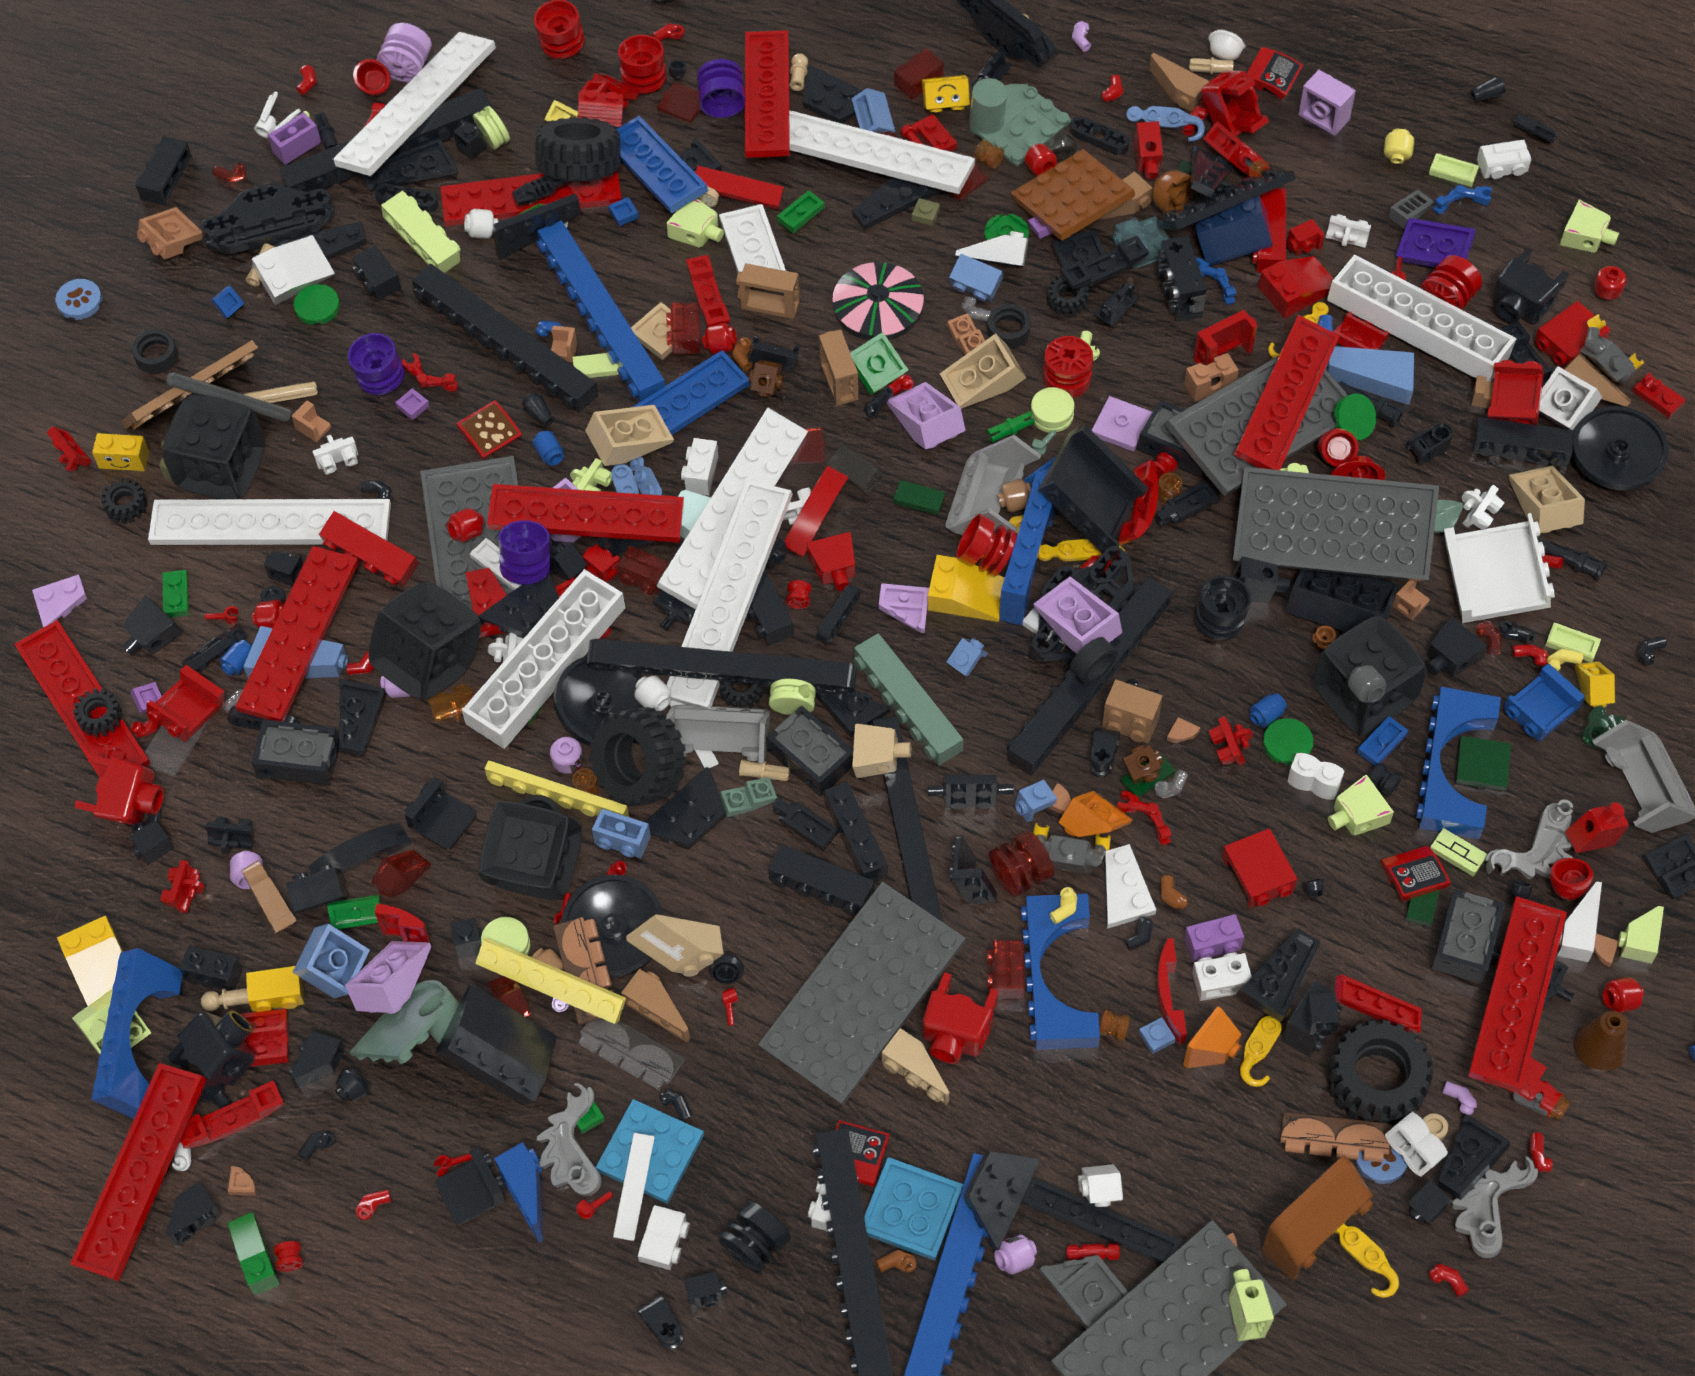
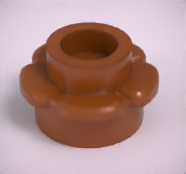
(1324, 631)

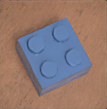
(330, 960)

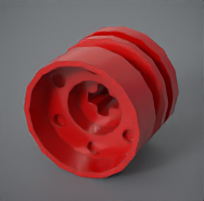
(559, 29)
(642, 63)
(1454, 281)
(1068, 365)
(986, 545)

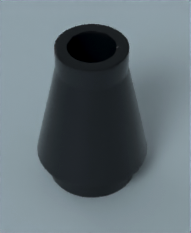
(1489, 89)
(537, 408)

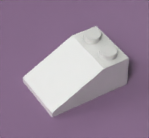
(291, 268)

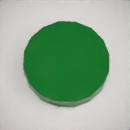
(1002, 225)
(316, 304)
(1355, 415)
(1287, 738)

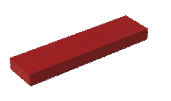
(741, 187)
(1377, 1004)

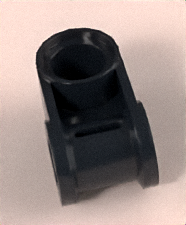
(1428, 445)
(1103, 751)
(660, 1320)

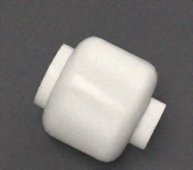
(480, 223)
(652, 693)

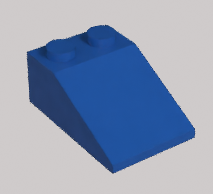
(520, 1174)

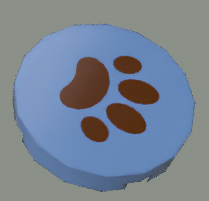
(78, 299)
(1382, 1173)

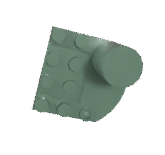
(1013, 117)
(395, 1034)

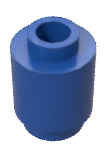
(548, 448)
(234, 659)
(1267, 710)

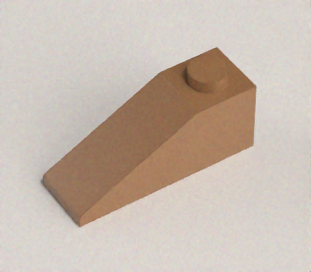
(1178, 82)
(1142, 197)
(1586, 371)
(650, 999)

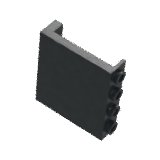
(1091, 487)

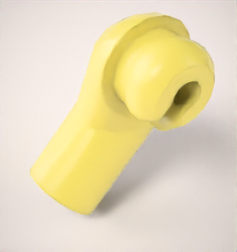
(1563, 656)
(1067, 905)

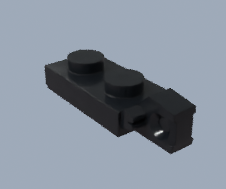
(1187, 504)
(214, 648)
(805, 823)

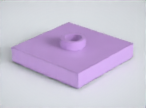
(1121, 423)

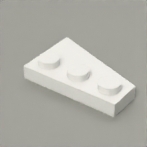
(1125, 888)

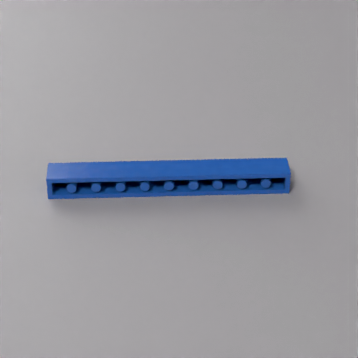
(600, 311)
(949, 1289)

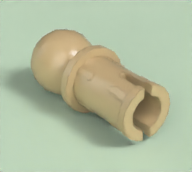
(798, 71)
(212, 1000)

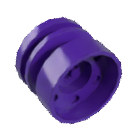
(721, 88)
(376, 364)
(524, 552)

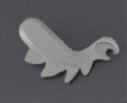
(1547, 846)
(564, 1152)
(1481, 1209)

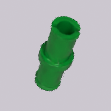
(1010, 426)

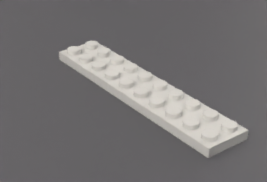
(414, 104)
(879, 153)
(760, 460)
(259, 520)
(732, 583)

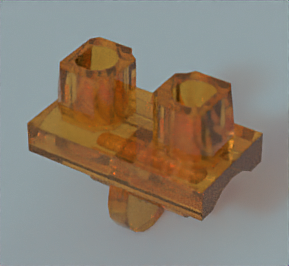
(451, 704)

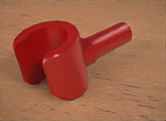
(376, 108)
(231, 620)
(558, 917)
(729, 997)
(446, 1162)
(587, 1210)

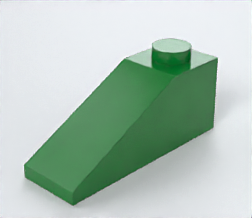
(253, 1254)

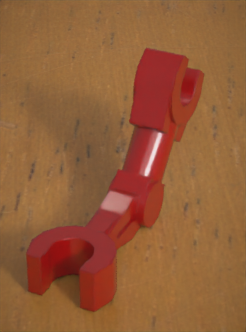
(415, 368)
(1151, 810)

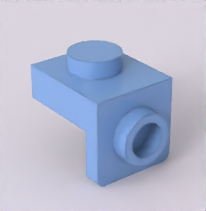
(966, 655)
(1034, 799)

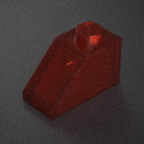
(399, 872)
(510, 994)

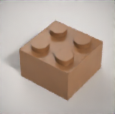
(1132, 711)

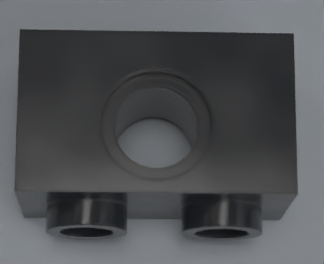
(210, 969)

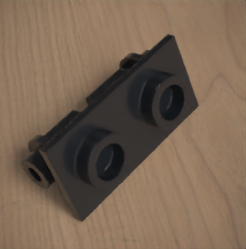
(994, 68)
(1117, 304)

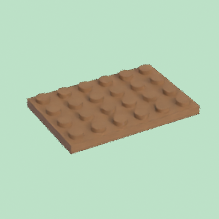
(176, 395)

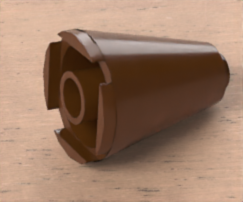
(1603, 1042)

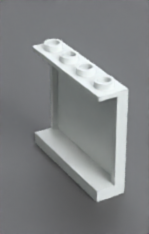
(1499, 570)

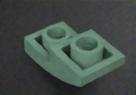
(748, 798)

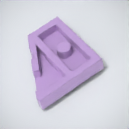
(59, 598)
(905, 604)

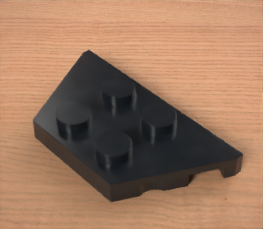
(829, 96)
(522, 607)
(689, 812)
(998, 1192)

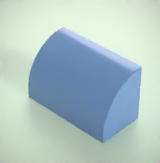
(873, 111)

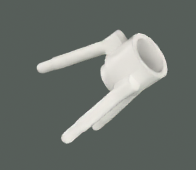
(266, 122)

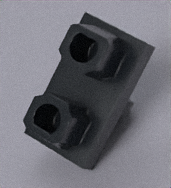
(230, 835)

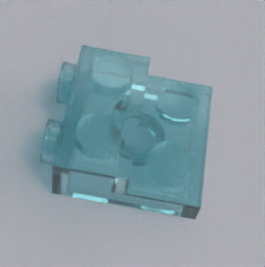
(1147, 231)

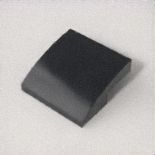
(1674, 866)

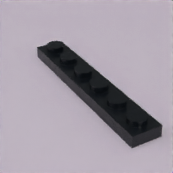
(1100, 1221)

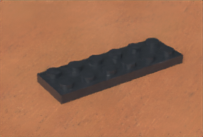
(1228, 198)

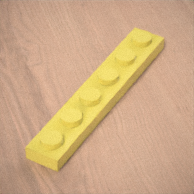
(564, 795)
(550, 980)

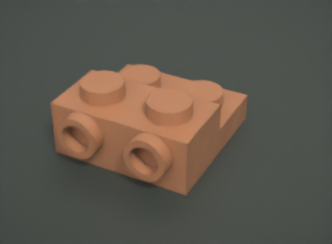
(168, 232)

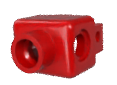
(1233, 102)
(124, 791)
(957, 1023)

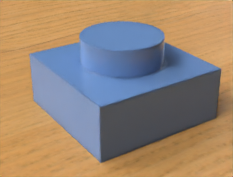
(1157, 1035)

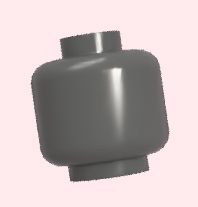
(1367, 684)

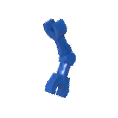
(1479, 195)
(1220, 275)

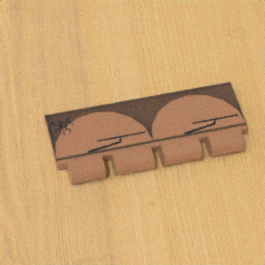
(581, 956)
(1328, 1132)

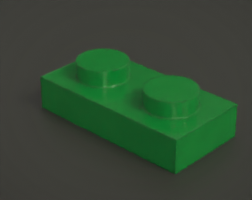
(800, 211)
(176, 593)
(353, 912)

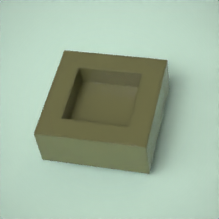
(925, 212)

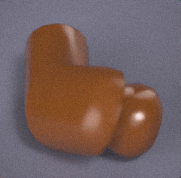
(740, 353)
(1170, 895)
(897, 1259)

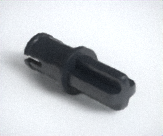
(1535, 128)
(325, 131)

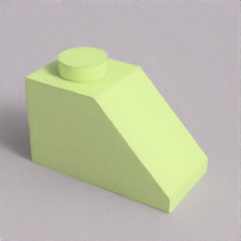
(1642, 937)

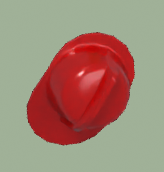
(1360, 468)

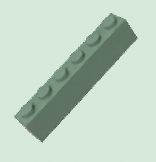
(908, 699)

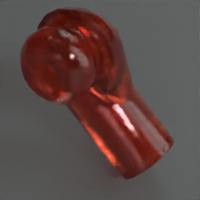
(1495, 637)

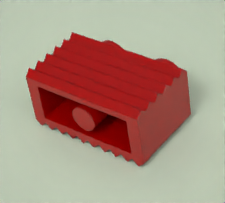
(601, 106)

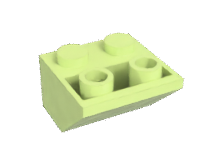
(93, 1022)

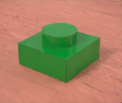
(590, 1119)

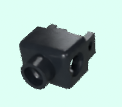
(1526, 290)
(216, 1049)

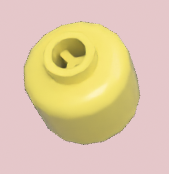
(1399, 146)

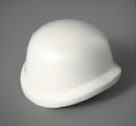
(1225, 45)

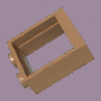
(772, 280)
(838, 367)

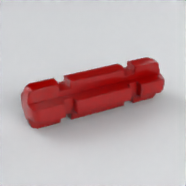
(1111, 1251)

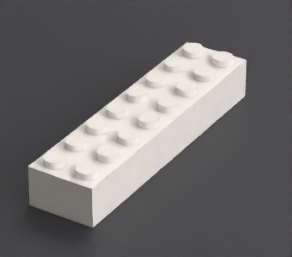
(1420, 318)
(539, 660)

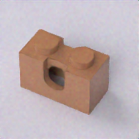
(1199, 377)

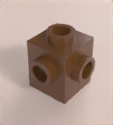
(766, 377)
(1143, 773)

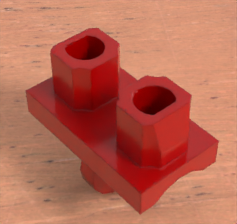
(1225, 732)
(185, 885)

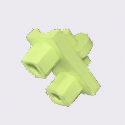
(588, 478)

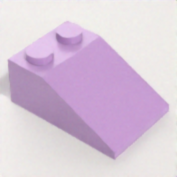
(927, 415)
(1078, 615)
(388, 977)

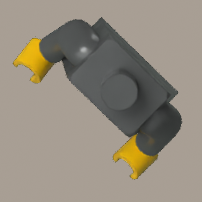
(1607, 355)
(1072, 853)

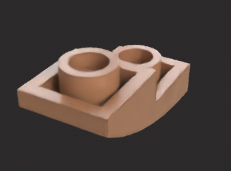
(965, 333)

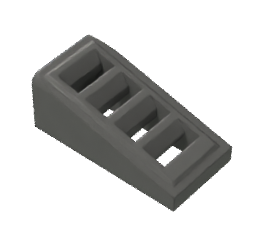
(1399, 217)

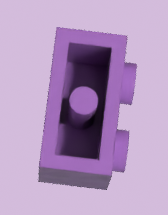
(294, 138)
(1214, 938)

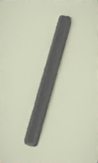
(203, 388)

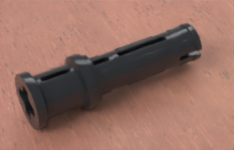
(1382, 408)
(1579, 561)

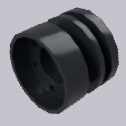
(1222, 607)
(758, 1233)

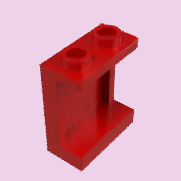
(1566, 334)
(1224, 337)
(1517, 392)
(186, 705)
(1260, 868)

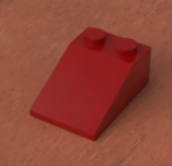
(1295, 284)

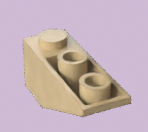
(910, 1059)

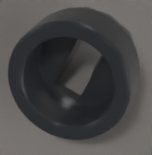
(677, 69)
(1314, 887)
(1521, 889)

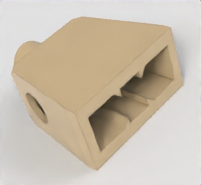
(877, 750)

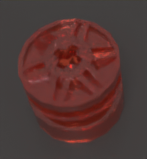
(1021, 863)

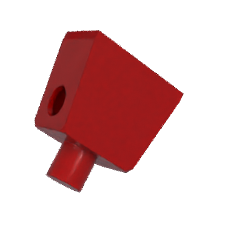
(1148, 148)
(833, 559)
(1598, 828)

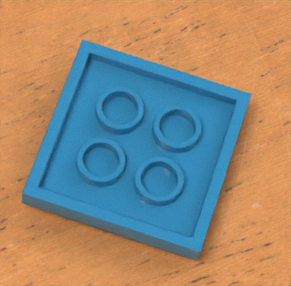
(671, 1150)
(912, 1208)

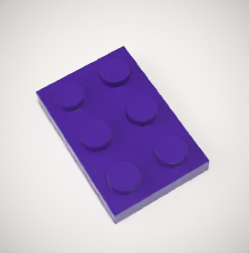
(1431, 242)

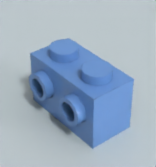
(975, 278)
(621, 834)

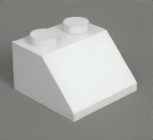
(1567, 399)

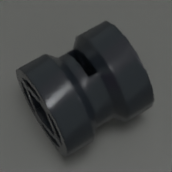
(1385, 780)

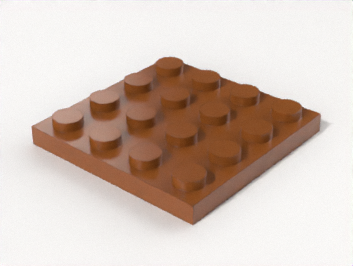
(1072, 194)

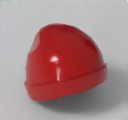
(372, 77)
(1337, 446)
(1571, 878)

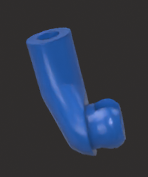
(545, 326)

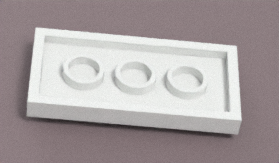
(751, 238)

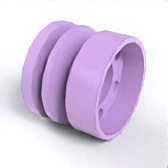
(404, 51)

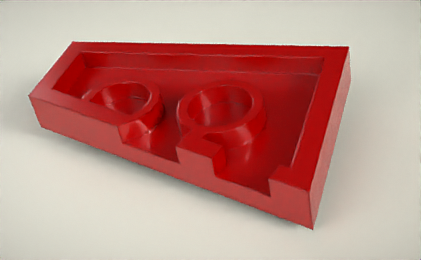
(484, 593)

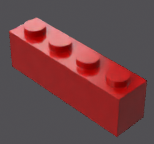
(1276, 209)
(369, 549)

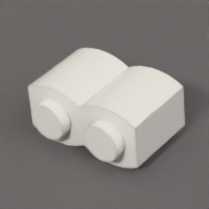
(1312, 775)
(1416, 1144)
(662, 1238)

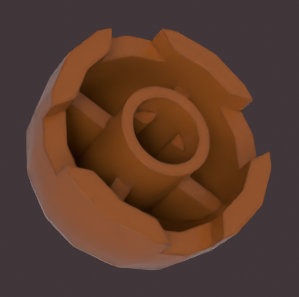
(1172, 190)

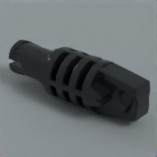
(537, 190)

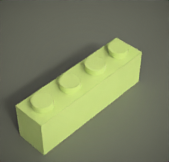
(420, 232)

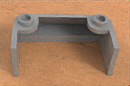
(982, 481)
(723, 729)
(1650, 775)

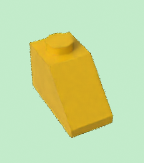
(1596, 683)

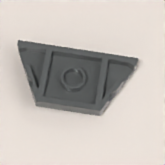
(1085, 1287)

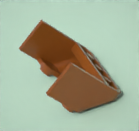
(1316, 1216)

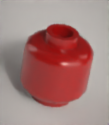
(1040, 159)
(1610, 283)
(719, 338)
(465, 525)
(267, 613)
(1623, 995)

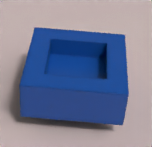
(623, 211)
(227, 301)

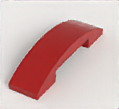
(706, 291)
(1144, 506)
(815, 510)
(1174, 1019)
(232, 1118)

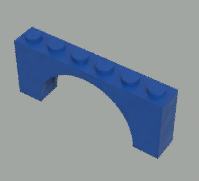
(1021, 568)
(1442, 805)
(1054, 1022)
(118, 1079)

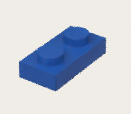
(1382, 741)

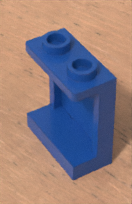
(1544, 703)

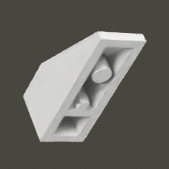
(1002, 249)
(1580, 928)

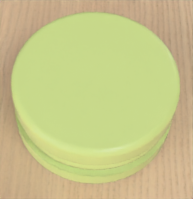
(491, 127)
(1052, 409)
(790, 694)
(509, 933)

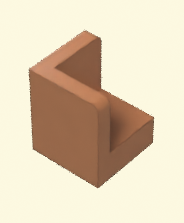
(564, 342)
(309, 422)
(1410, 600)

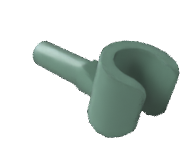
(1040, 446)

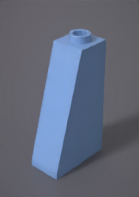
(1374, 371)
(327, 661)

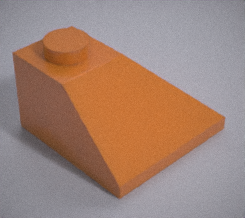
(1092, 815)
(1213, 1042)

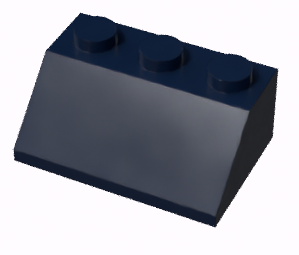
(1235, 232)

